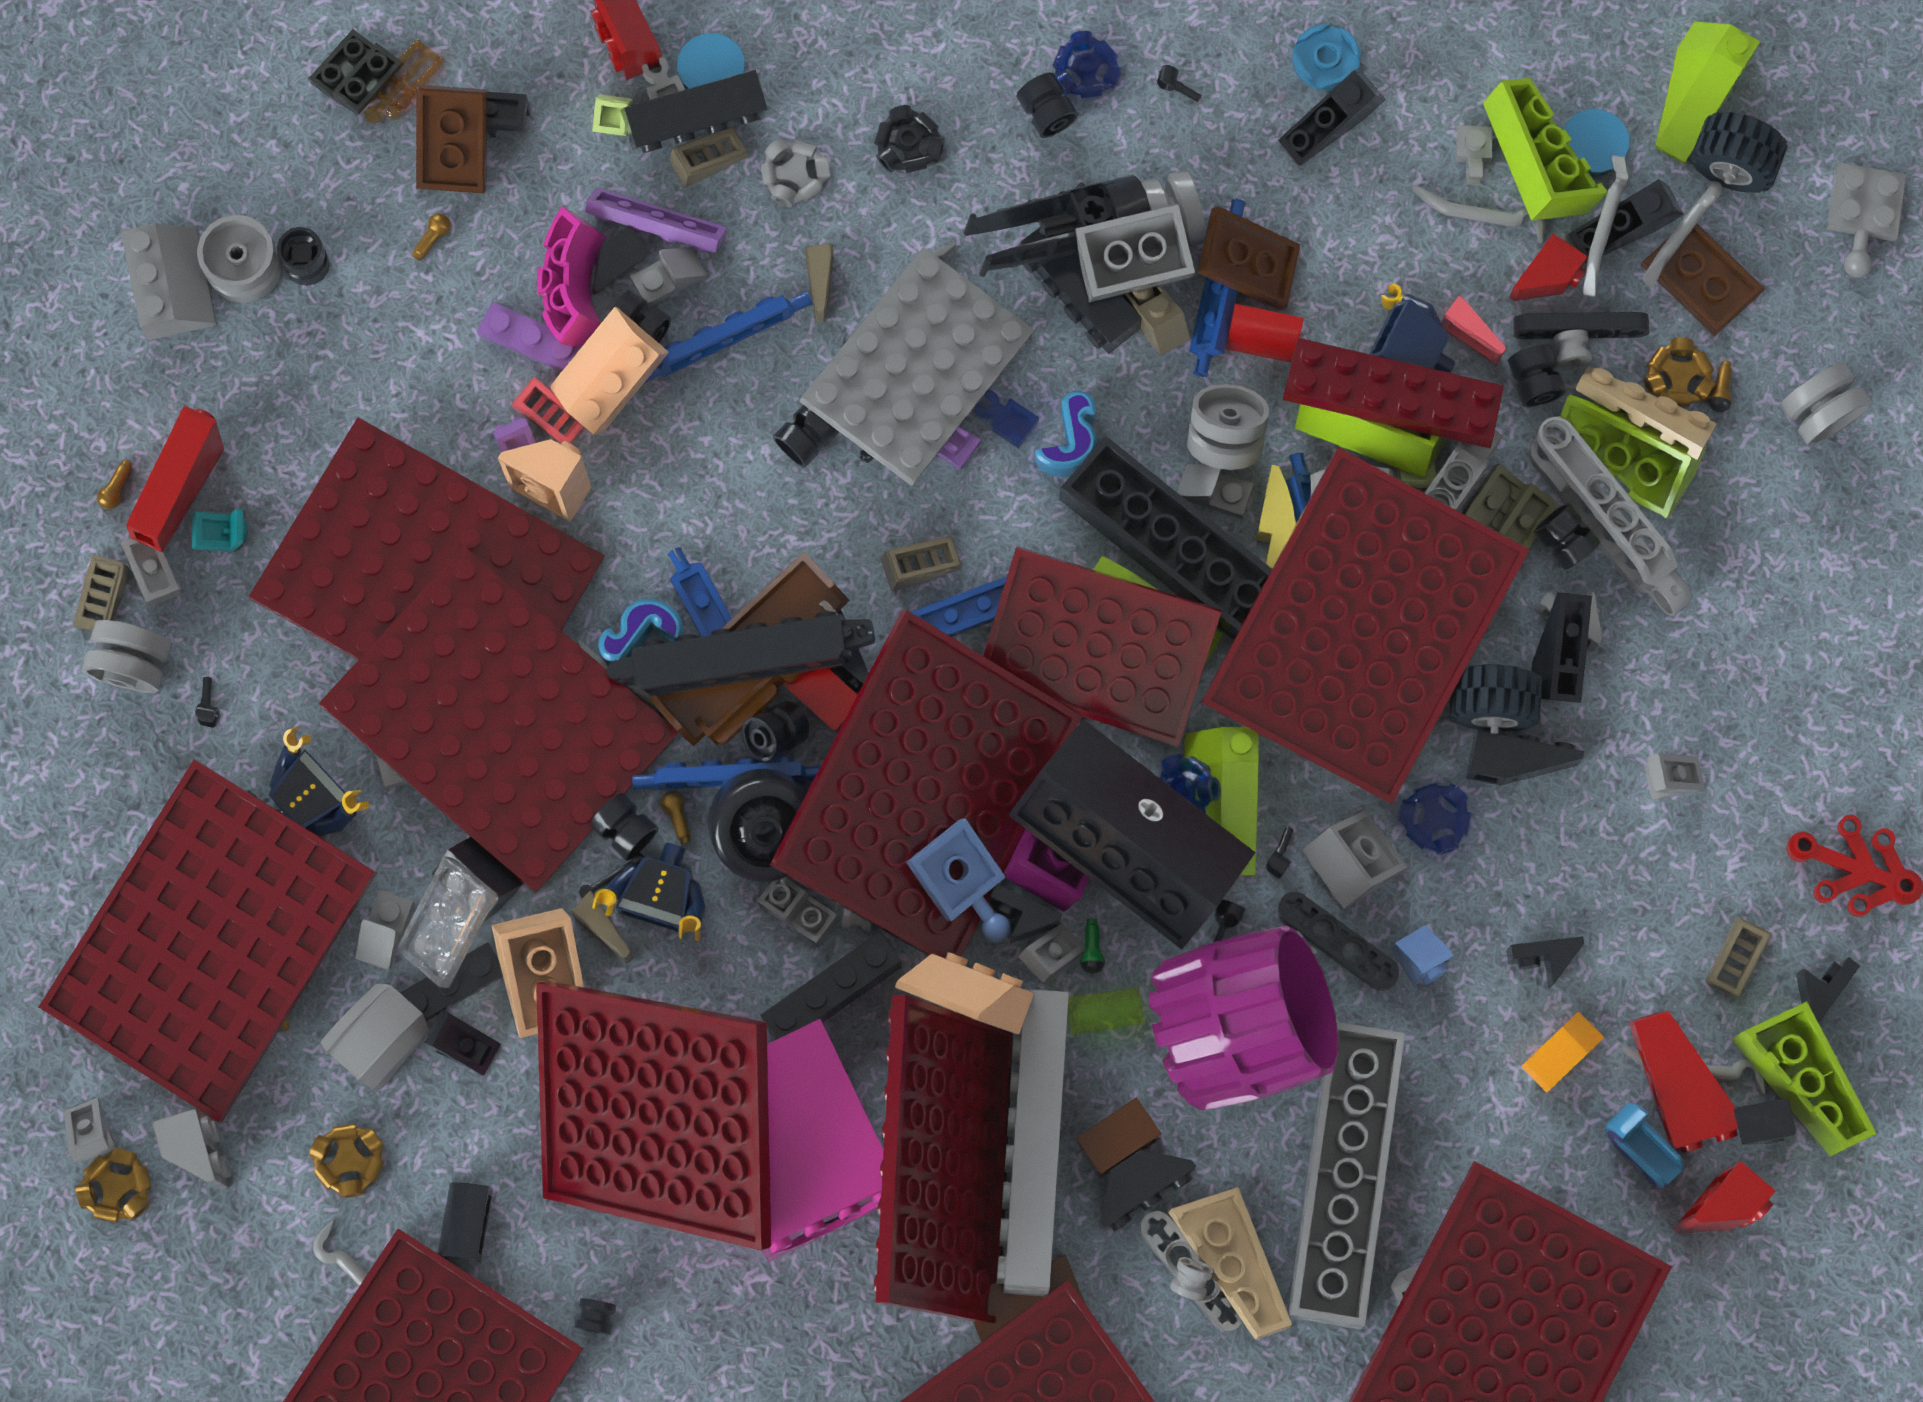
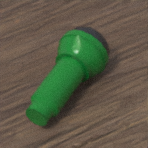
(1092, 958)

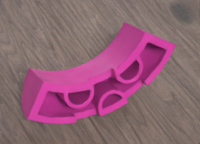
(567, 278)

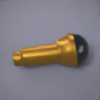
(1720, 397)

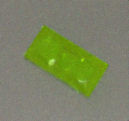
(1105, 1011)

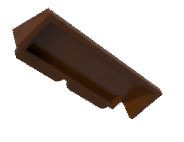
(722, 710)

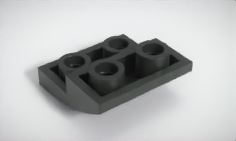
(355, 72)

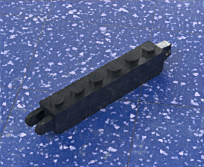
(743, 654)

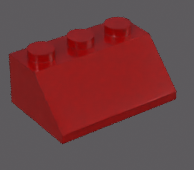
(1729, 1201)

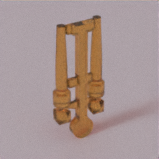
(374, 113)

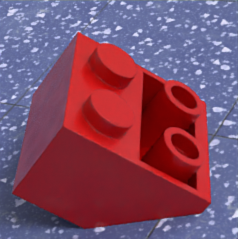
(626, 36)

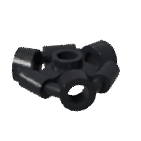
(907, 140)

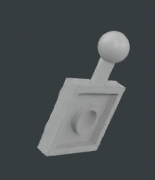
(1865, 205)

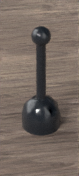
(1227, 915)

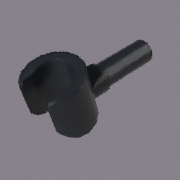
(1168, 81)
(206, 714)
(1278, 863)

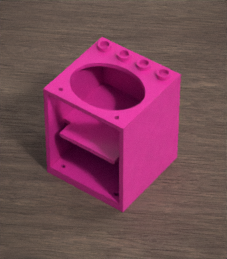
(819, 1142)

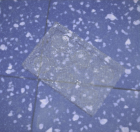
(446, 922)

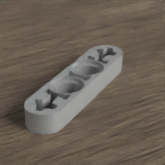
(1154, 1241)

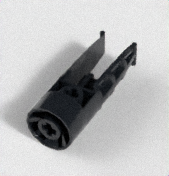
(1097, 202)

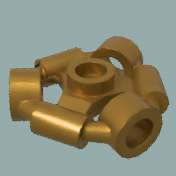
(1679, 373)
(347, 1159)
(115, 1187)

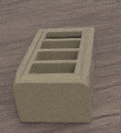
(691, 175)
(819, 268)
(909, 577)
(113, 598)
(601, 927)
(1756, 951)

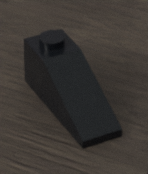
(1563, 648)

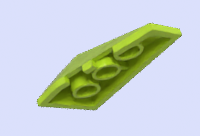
(1701, 80)
(1636, 455)
(1234, 761)

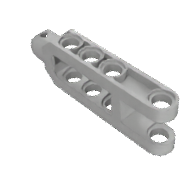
(1461, 473)
(1574, 476)

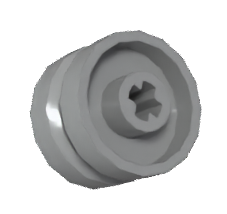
(1179, 190)
(239, 258)
(1826, 403)
(1227, 426)
(126, 656)

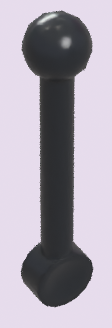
(586, 888)

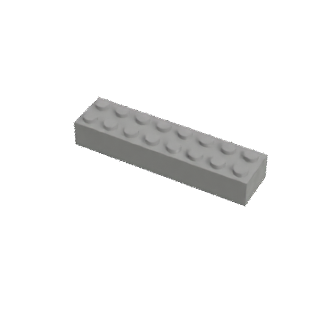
(1035, 1147)
(1346, 1179)

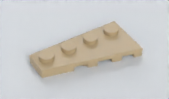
(1645, 409)
(1227, 1241)

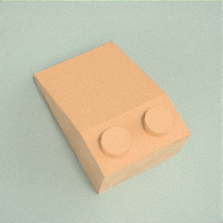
(533, 952)

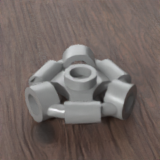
(793, 171)

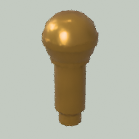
(437, 227)
(110, 495)
(673, 804)

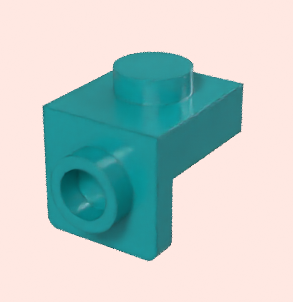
(218, 531)

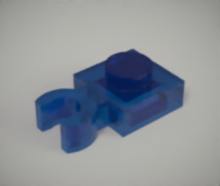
(1010, 421)

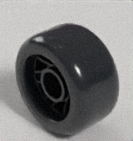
(738, 810)

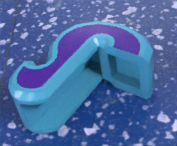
(1077, 412)
(636, 626)
(1644, 1146)

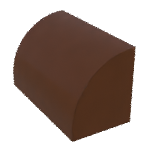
(1118, 1137)

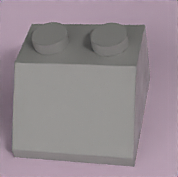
(1353, 858)

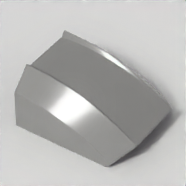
(376, 1035)

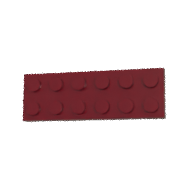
(1393, 392)

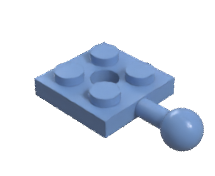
(978, 877)

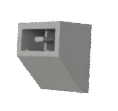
(191, 1144)

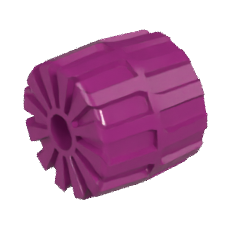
(1244, 1018)

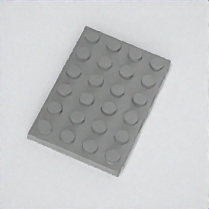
(917, 366)

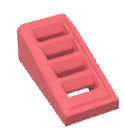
(1471, 330)
(537, 386)

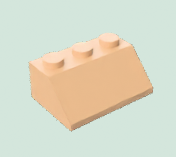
(607, 371)
(548, 475)
(969, 990)

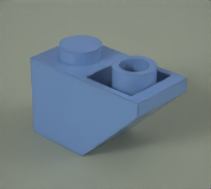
(1422, 956)

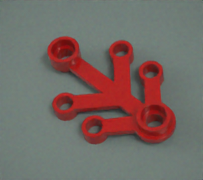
(1861, 868)

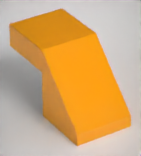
(1562, 1051)

